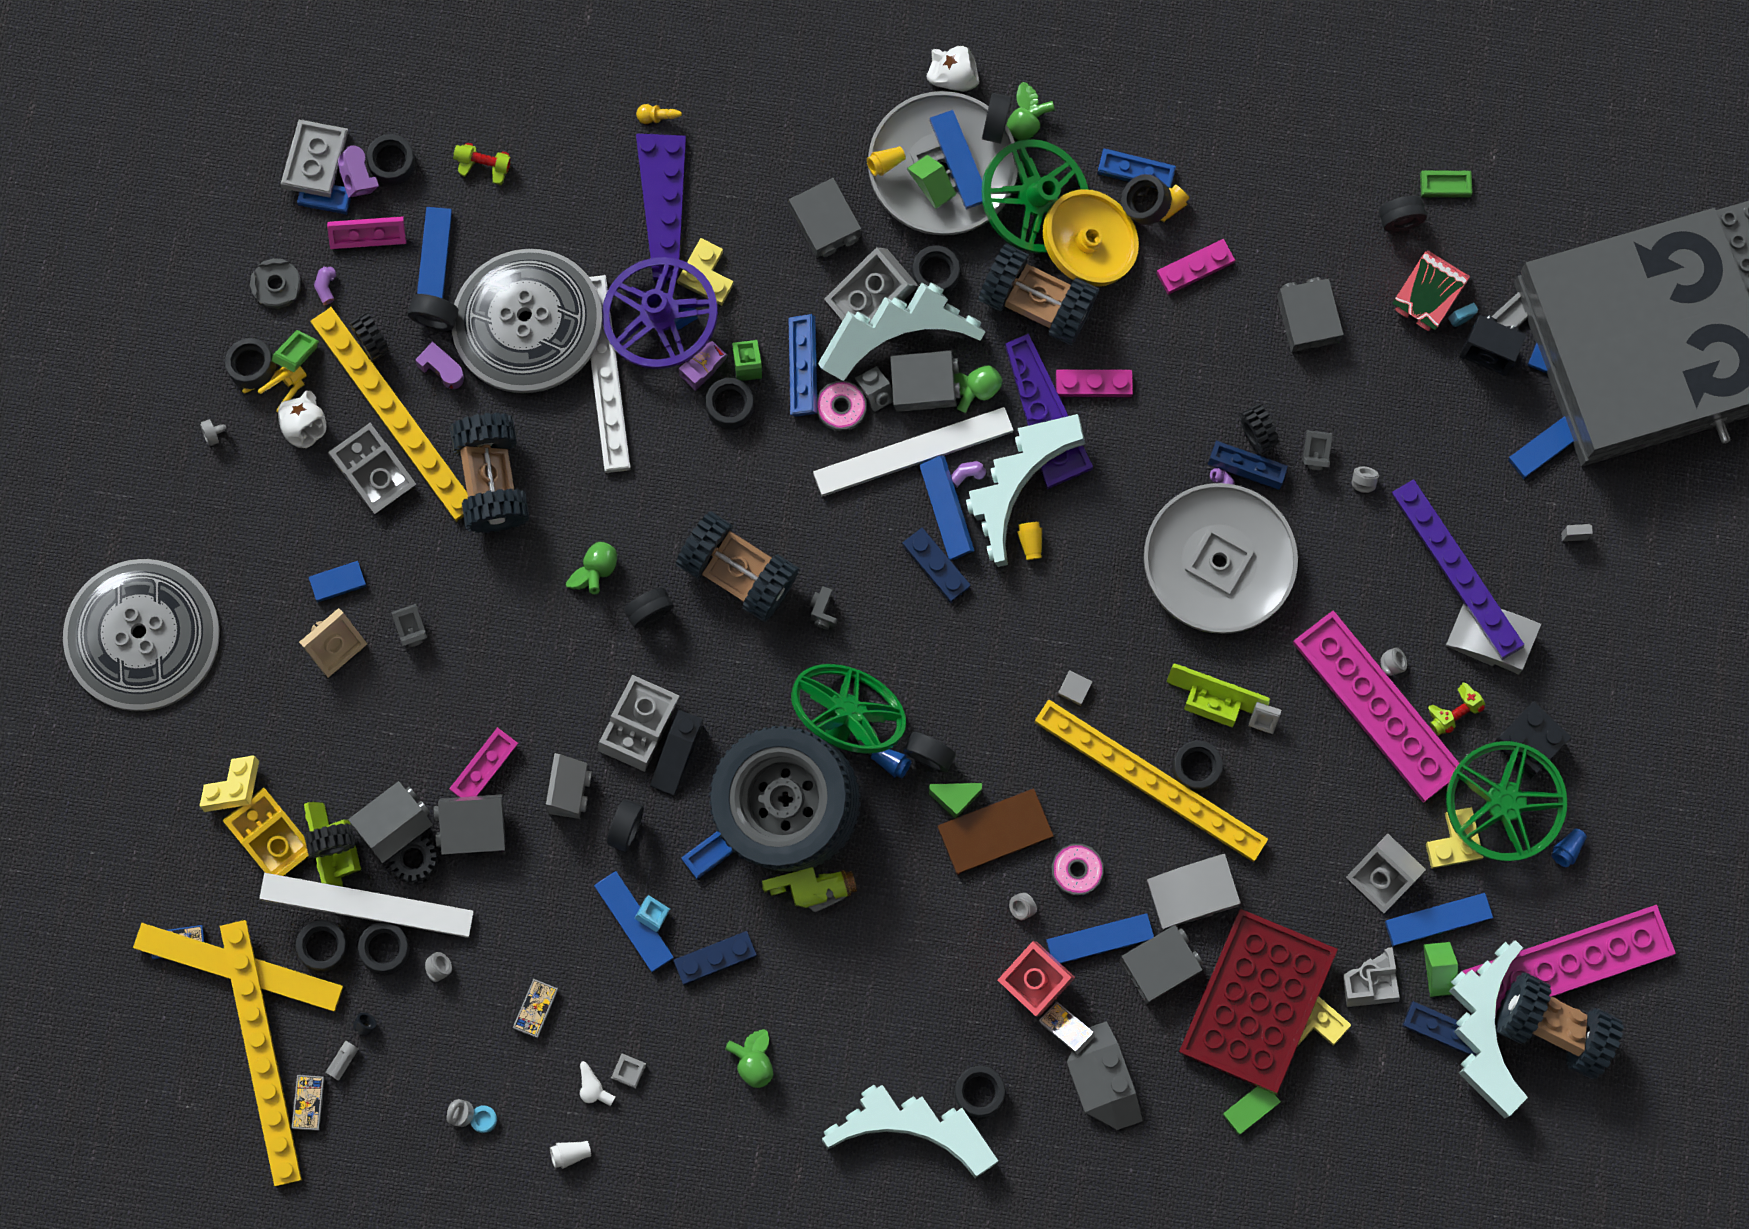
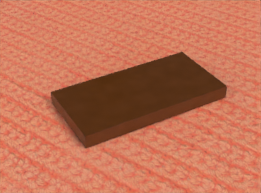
(995, 831)

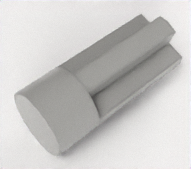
(342, 1060)

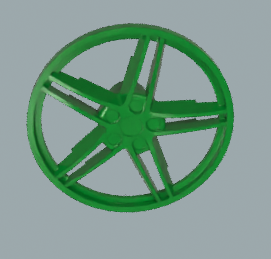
(1035, 192)
(846, 711)
(1506, 801)

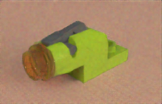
(813, 891)

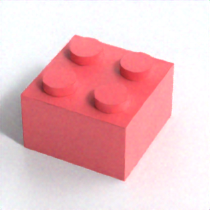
(1036, 978)

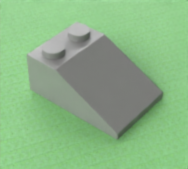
(870, 283)

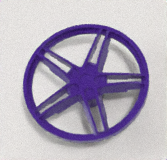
(659, 312)

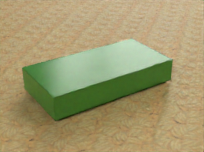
(1446, 184)
(295, 351)
(1250, 1109)

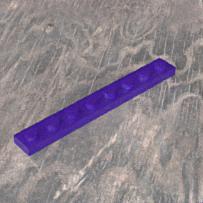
(1458, 569)

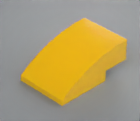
(268, 834)

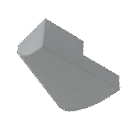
(1372, 982)

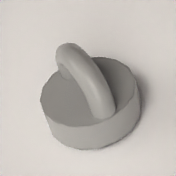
(210, 432)
(1366, 477)
(1393, 662)
(1022, 906)
(438, 966)
(460, 1113)

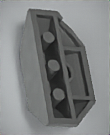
(1104, 1080)

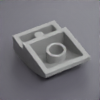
(371, 468)
(1470, 640)
(638, 723)
(1193, 891)

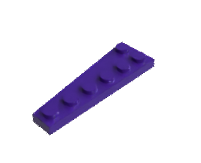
(662, 186)
(1041, 405)

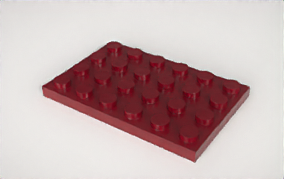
(1258, 1001)

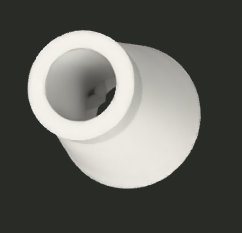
(569, 1153)

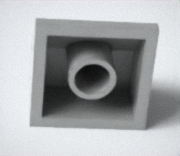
(568, 787)
(1385, 873)

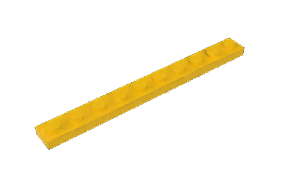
(391, 411)
(1151, 780)
(260, 1053)

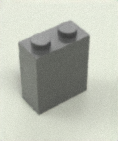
(825, 218)
(1309, 314)
(924, 381)
(391, 821)
(470, 824)
(1161, 964)

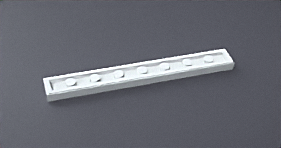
(609, 397)
(912, 451)
(366, 905)

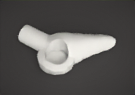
(592, 1088)

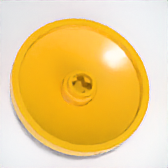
(1090, 237)

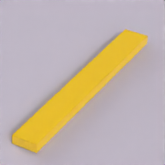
(213, 960)

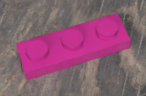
(366, 232)
(1195, 266)
(1094, 383)
(484, 765)

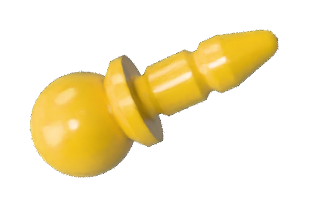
(647, 114)

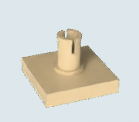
(333, 642)

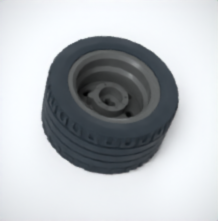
(761, 759)

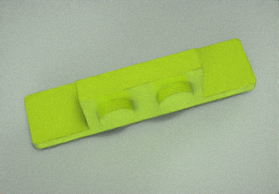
(1212, 696)
(335, 866)

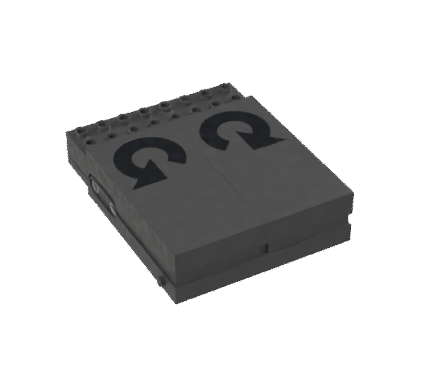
(1646, 331)

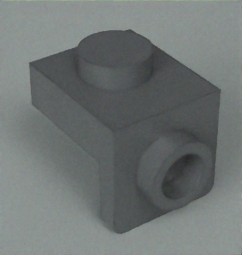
(875, 388)
(1317, 449)
(820, 602)
(409, 625)

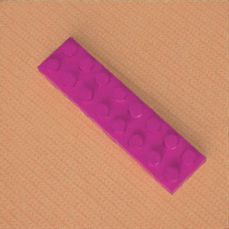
(1377, 705)
(1592, 953)

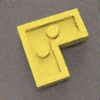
(705, 259)
(236, 790)
(1452, 849)
(1326, 1023)

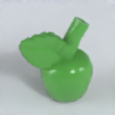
(1023, 121)
(980, 383)
(597, 563)
(754, 1064)

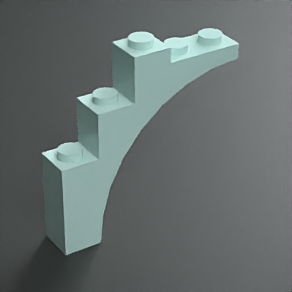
(925, 311)
(995, 503)
(1487, 1069)
(881, 1114)

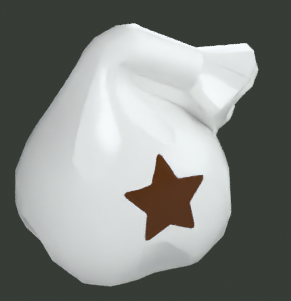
(953, 69)
(302, 420)

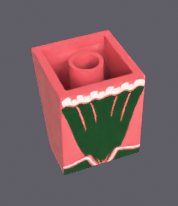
(1430, 291)

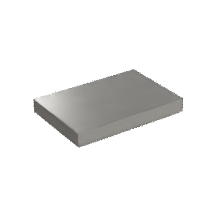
(314, 158)

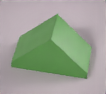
(932, 180)
(747, 360)
(955, 797)
(1440, 968)

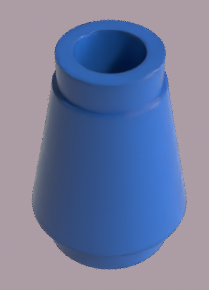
(893, 762)
(1569, 848)

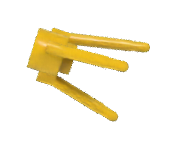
(288, 377)

